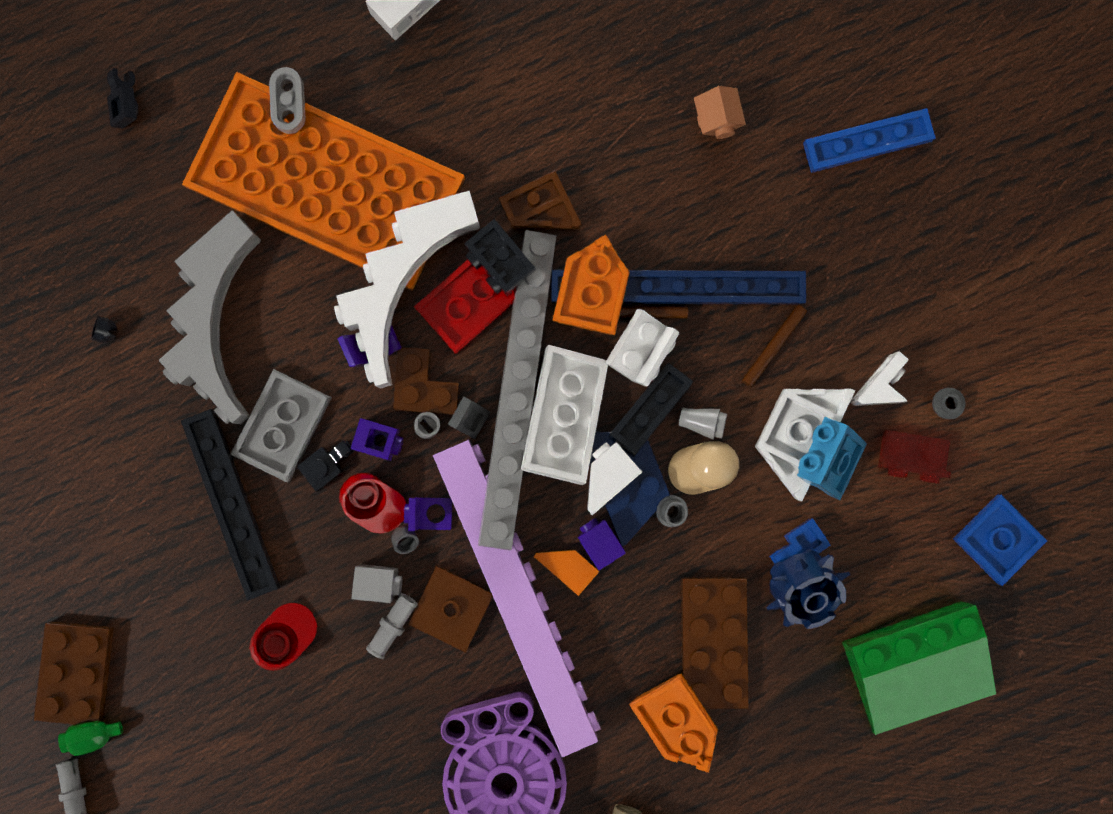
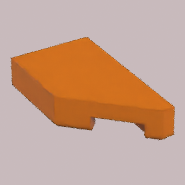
(569, 568)

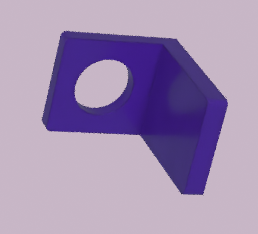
(355, 356)
(416, 514)

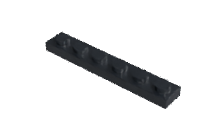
(230, 504)

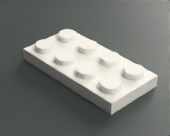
(565, 415)

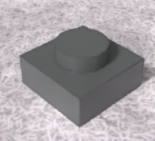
(469, 417)

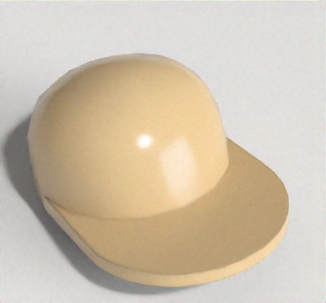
(703, 467)

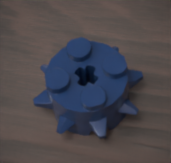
(807, 589)

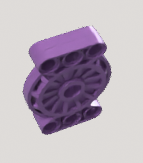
(497, 750)

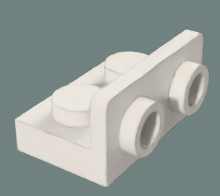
(642, 348)

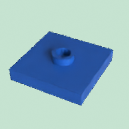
(1000, 540)

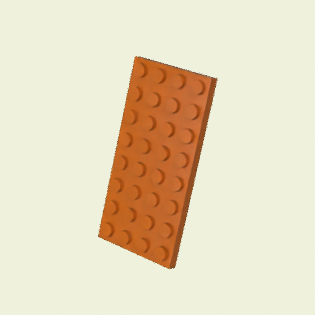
(318, 184)

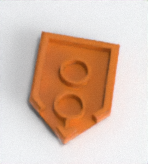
(592, 288)
(677, 723)

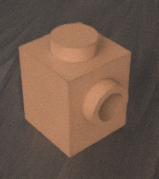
(719, 112)

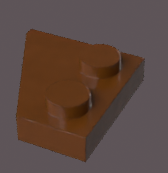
(540, 205)

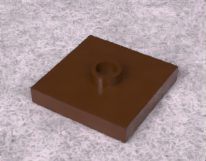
(451, 608)

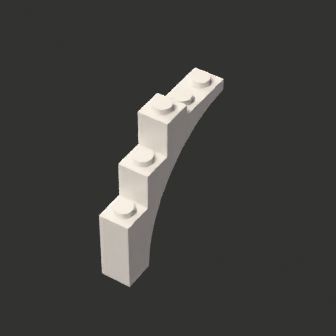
(371, 308)

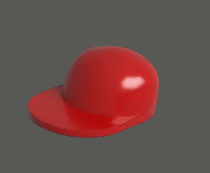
(372, 503)
(283, 636)

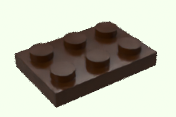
(73, 673)

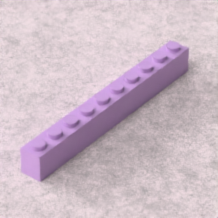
(520, 606)

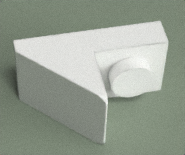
(877, 388)

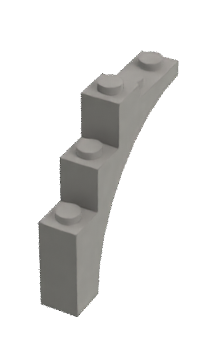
(197, 357)

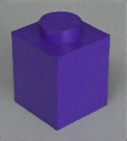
(600, 543)

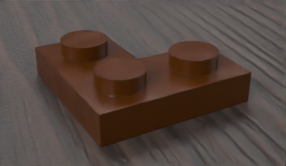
(415, 391)

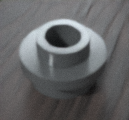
(940, 407)
(679, 514)

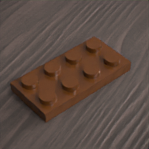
(715, 640)

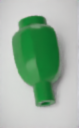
(87, 736)

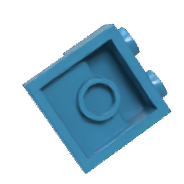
(831, 457)

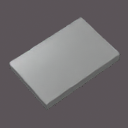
(281, 426)

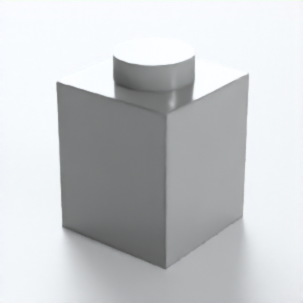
(376, 583)

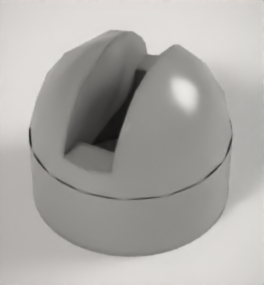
(432, 422)

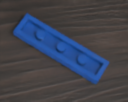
(869, 140)

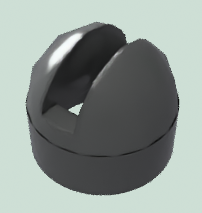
(404, 540)

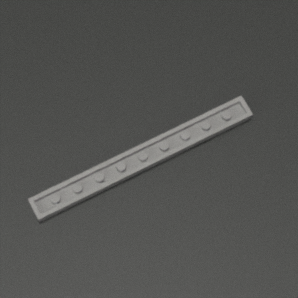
(517, 395)

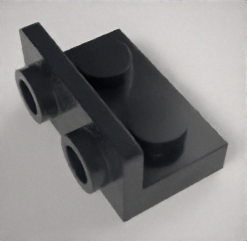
(499, 257)

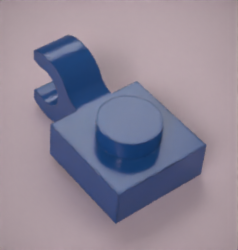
(800, 539)

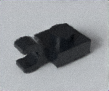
(121, 101)
(323, 466)

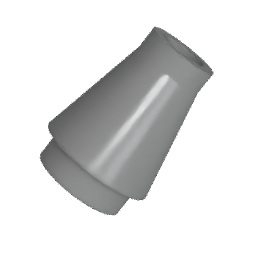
(704, 421)

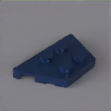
(640, 498)

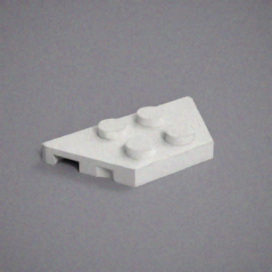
(791, 429)

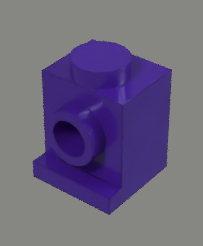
(366, 435)

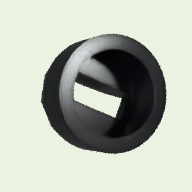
(101, 330)

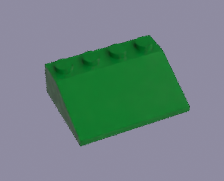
(922, 666)

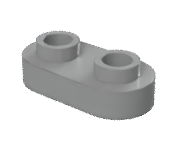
(287, 102)

